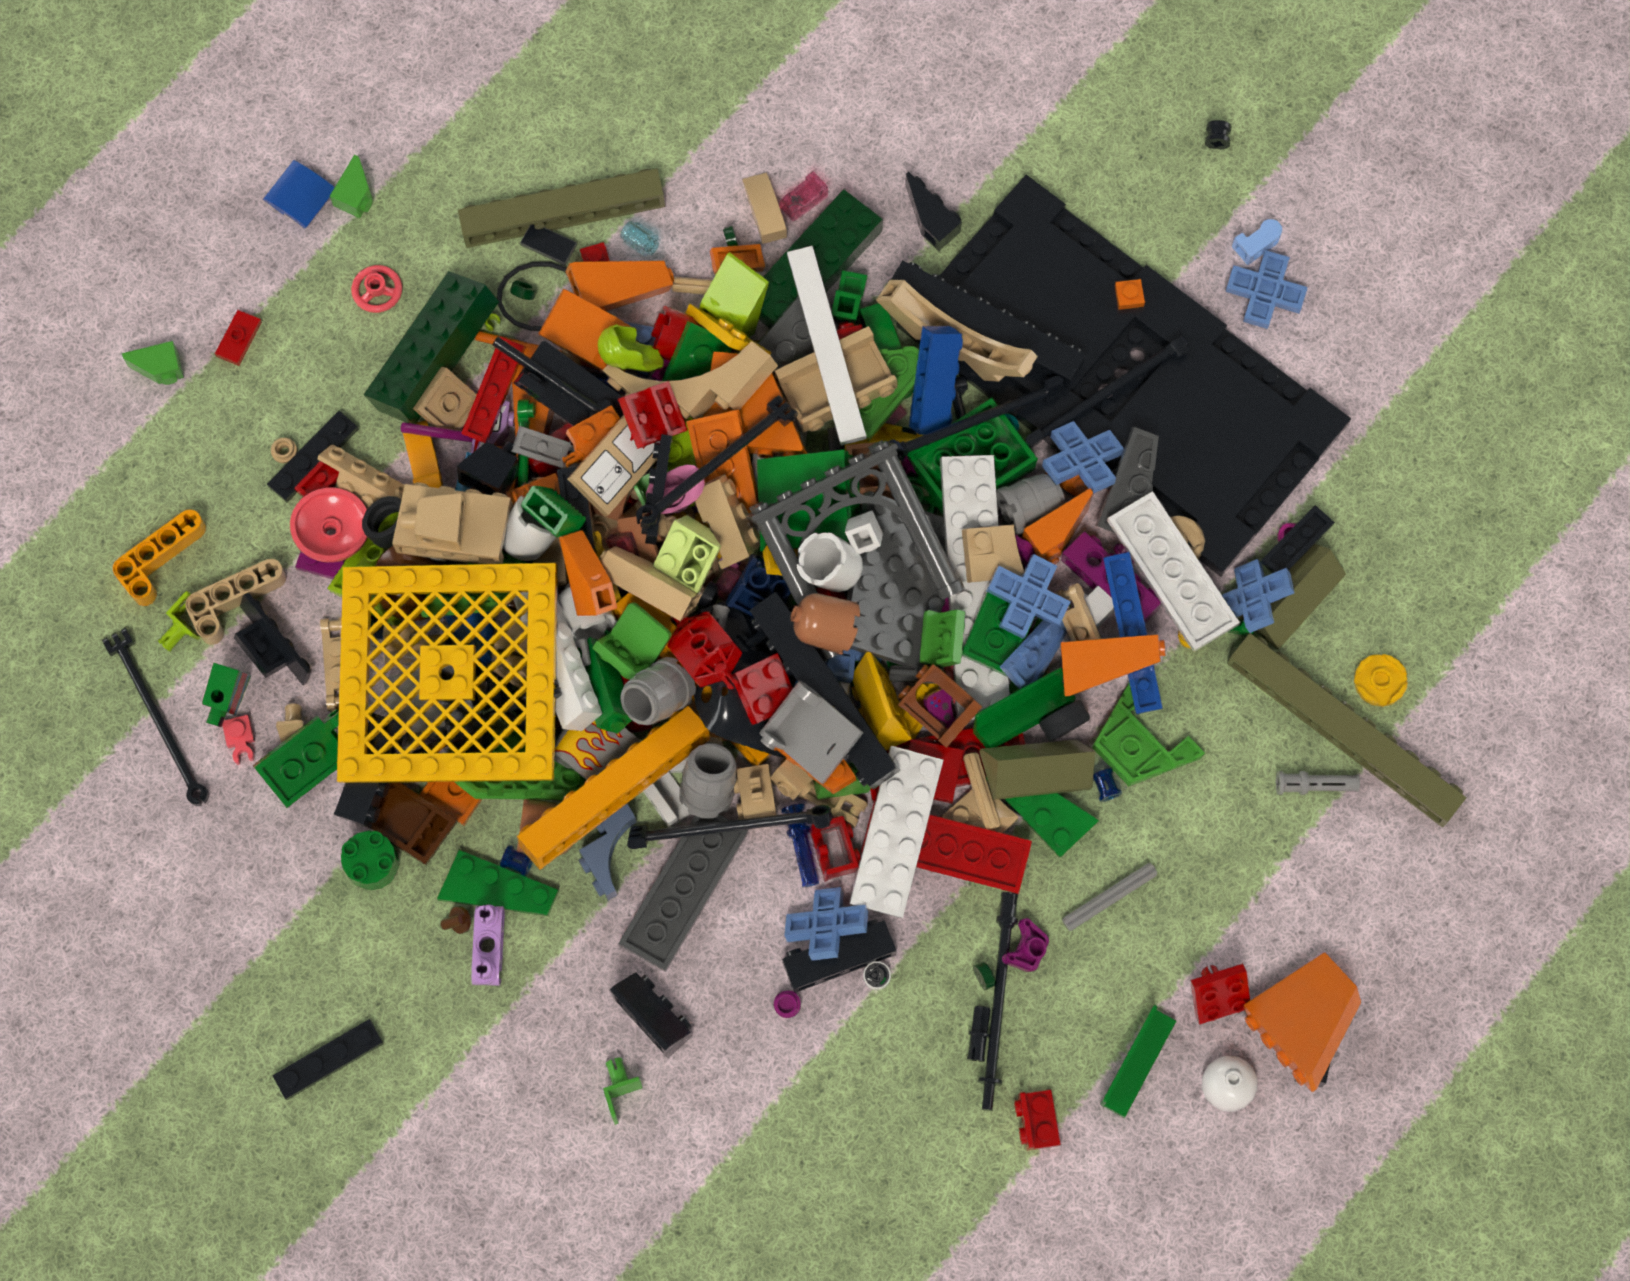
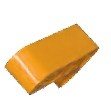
(423, 459)
(162, 553)

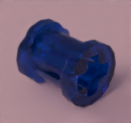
(1113, 791)
(507, 861)

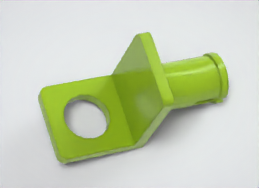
(179, 627)

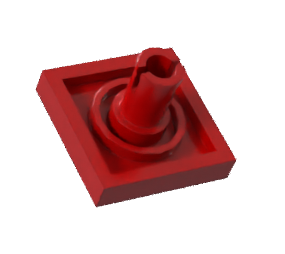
(1220, 992)

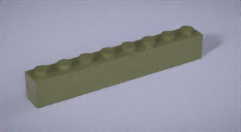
(562, 207)

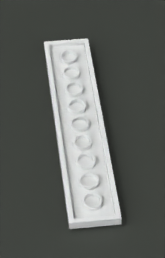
(970, 503)

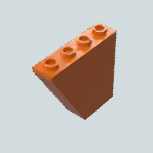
(776, 439)
(1306, 1017)

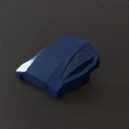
(756, 586)

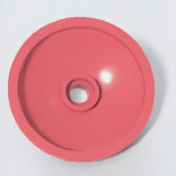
(324, 511)

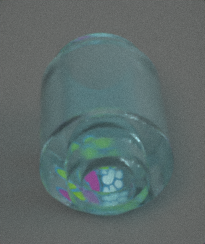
(639, 238)

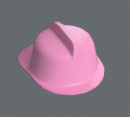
(675, 478)

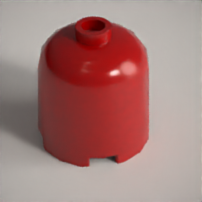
(668, 331)

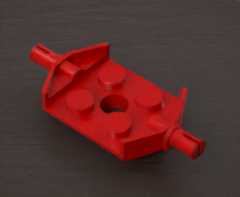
(714, 659)

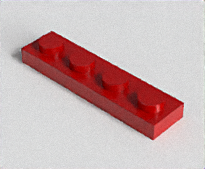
(491, 394)

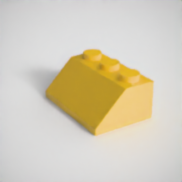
(879, 702)

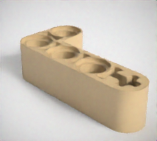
(234, 585)

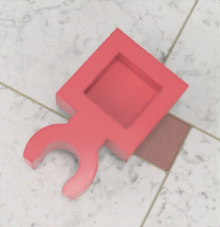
(238, 734)

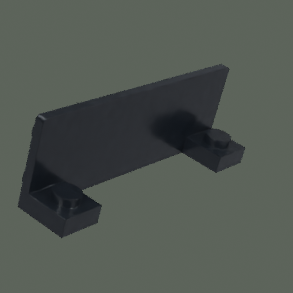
(572, 374)

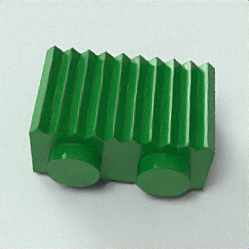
(552, 511)

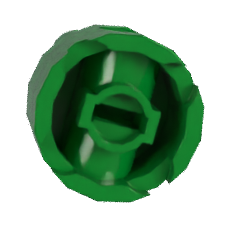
(369, 860)

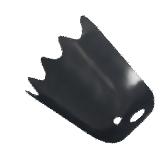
(726, 713)

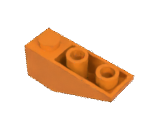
(587, 578)

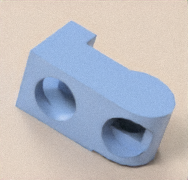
(1263, 239)

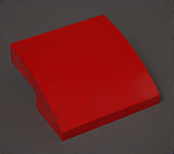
(652, 414)

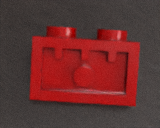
(1038, 1120)

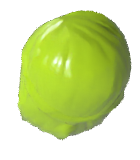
(620, 350)

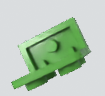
(633, 641)

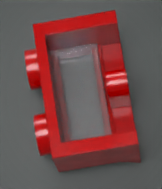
(835, 849)

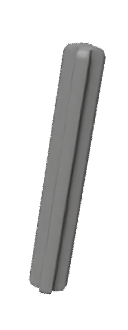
(1109, 896)

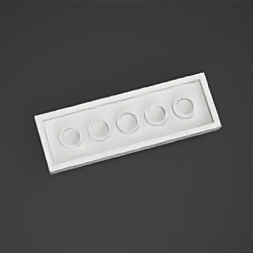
(1173, 571)
(896, 833)

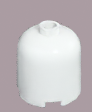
(524, 535)
(829, 562)
(584, 626)

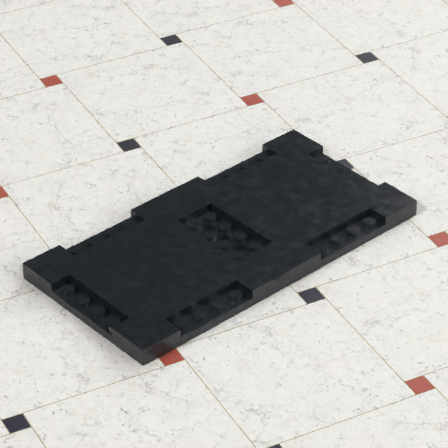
(1225, 417)

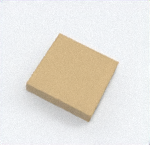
(446, 401)

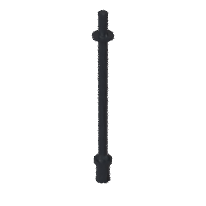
(1006, 921)

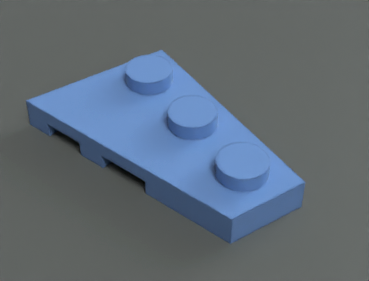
(1034, 654)

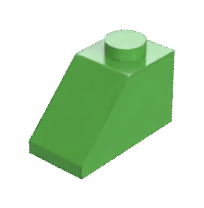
(352, 190)
(156, 362)

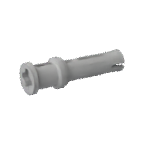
(1304, 783)

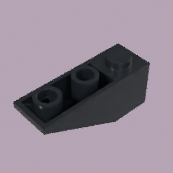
(933, 218)

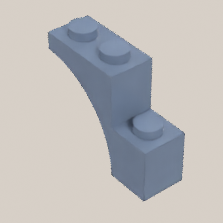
(598, 854)

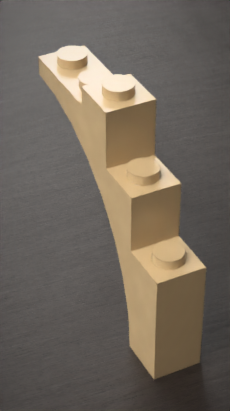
(984, 355)
(727, 385)

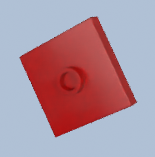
(950, 768)

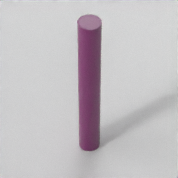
(434, 432)

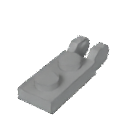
(542, 447)

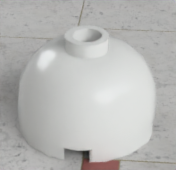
(1229, 1083)

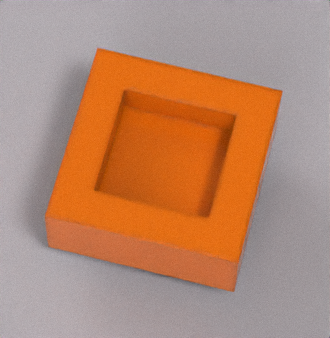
(1129, 294)

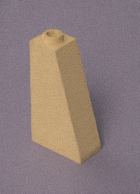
(649, 583)

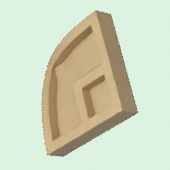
(989, 548)
(967, 812)

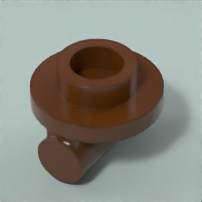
(458, 920)

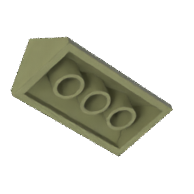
(1312, 581)
(1038, 768)

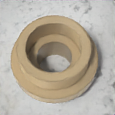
(283, 443)

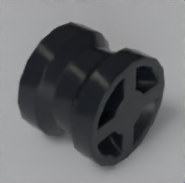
(1218, 134)

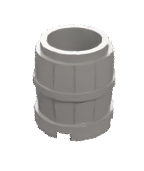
(1028, 501)
(657, 692)
(708, 781)

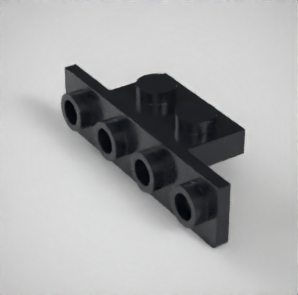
(267, 645)

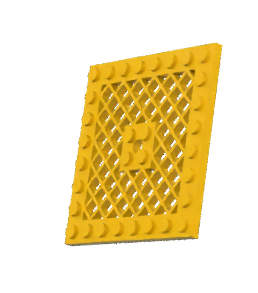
(356, 631)

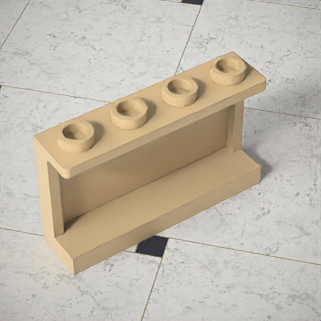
(804, 386)
(482, 529)

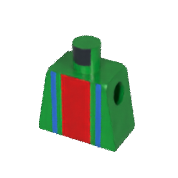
(227, 683)

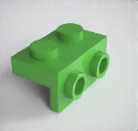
(942, 638)

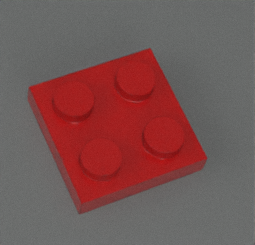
(762, 687)

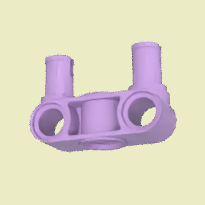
(487, 925)

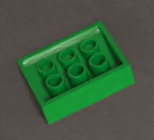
(994, 437)

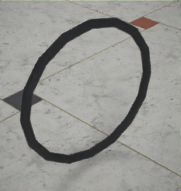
(511, 274)

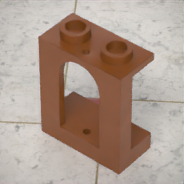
(910, 704)

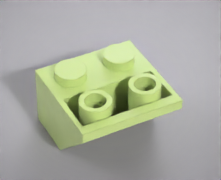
(688, 553)

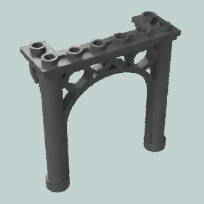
(908, 510)

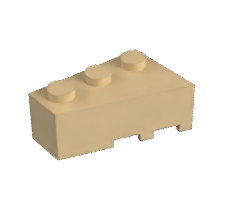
(727, 520)

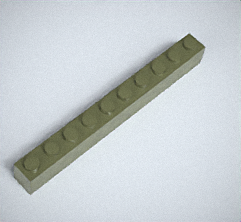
(1347, 730)

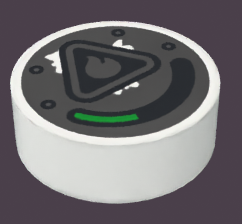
(876, 975)

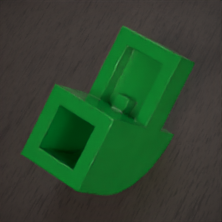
(849, 297)

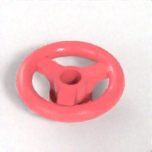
(374, 278)

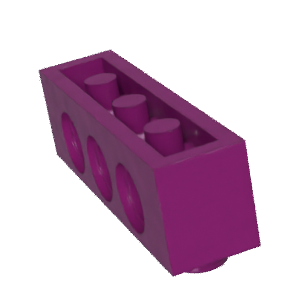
(1090, 547)

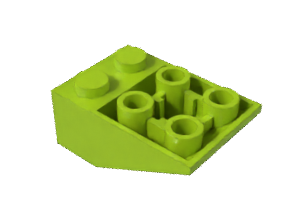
(736, 295)

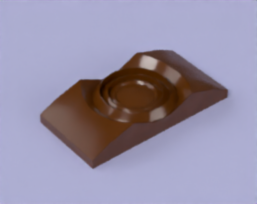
(412, 823)

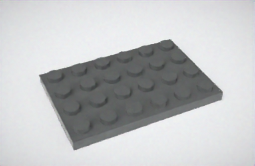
(894, 591)

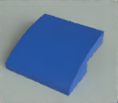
(299, 193)

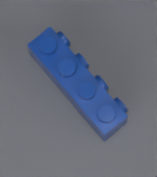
(935, 378)

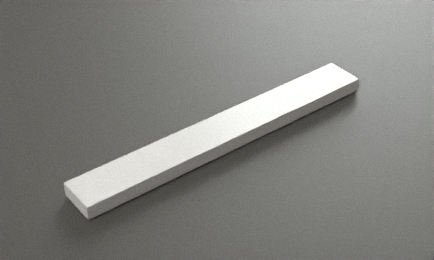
(826, 345)

